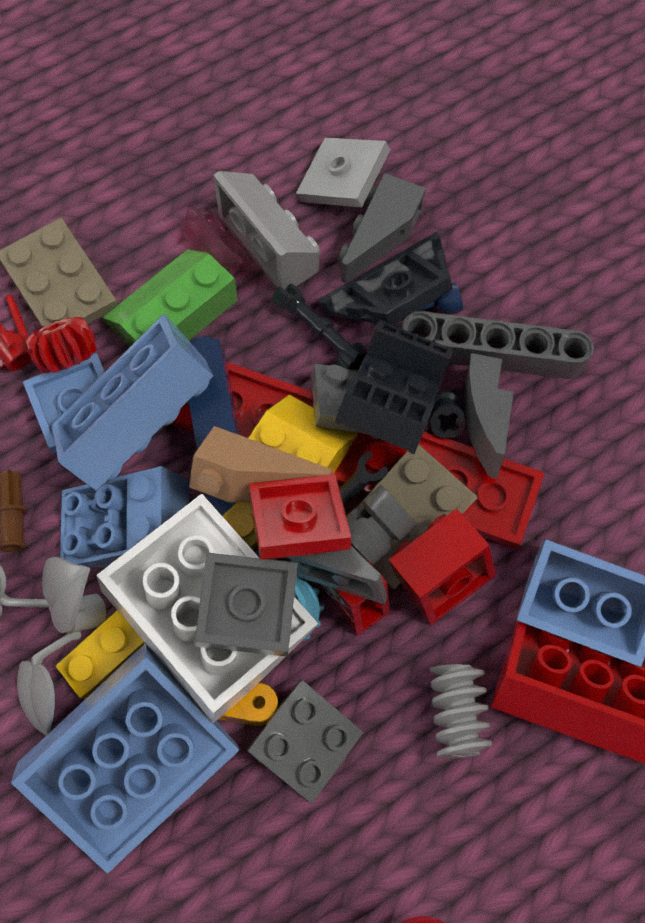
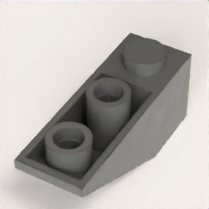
(386, 224)

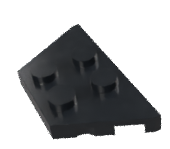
(393, 287)

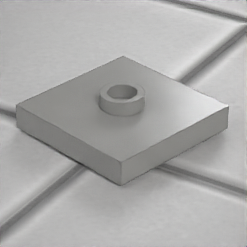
(343, 172)

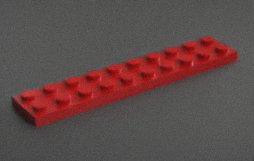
(501, 505)

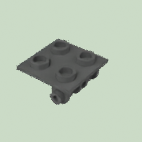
(305, 741)

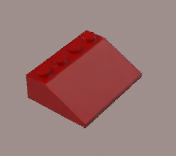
(573, 691)

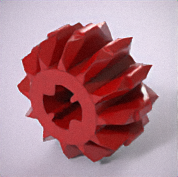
(61, 344)

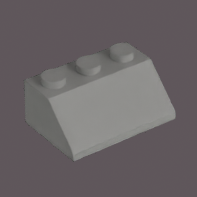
(265, 229)

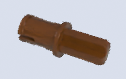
(11, 512)

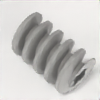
(460, 711)

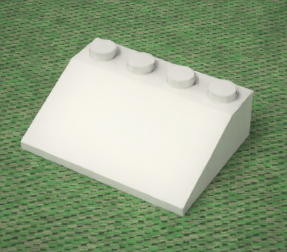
(160, 596)

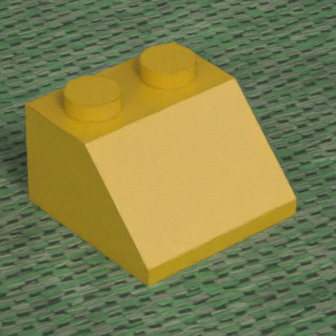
(293, 429)

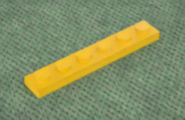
(116, 640)

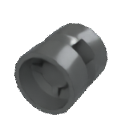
(378, 524)

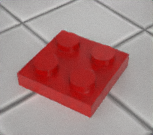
(299, 516)

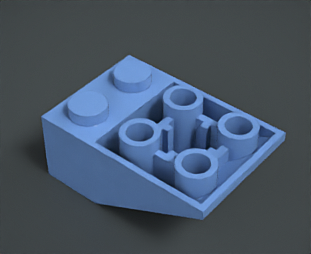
(118, 515)

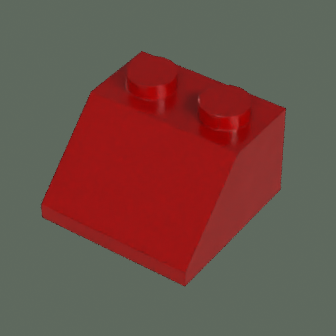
(443, 565)

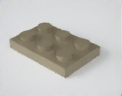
(56, 276)
(424, 492)

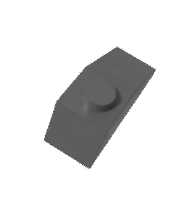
(343, 571)

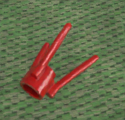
(13, 346)

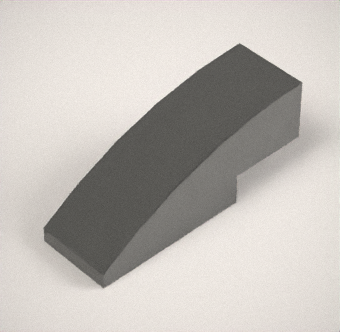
(487, 411)

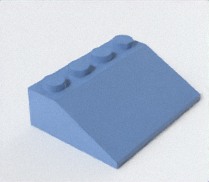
(123, 760)

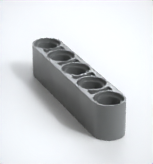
(513, 339)

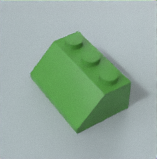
(188, 291)

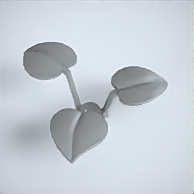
(71, 613)

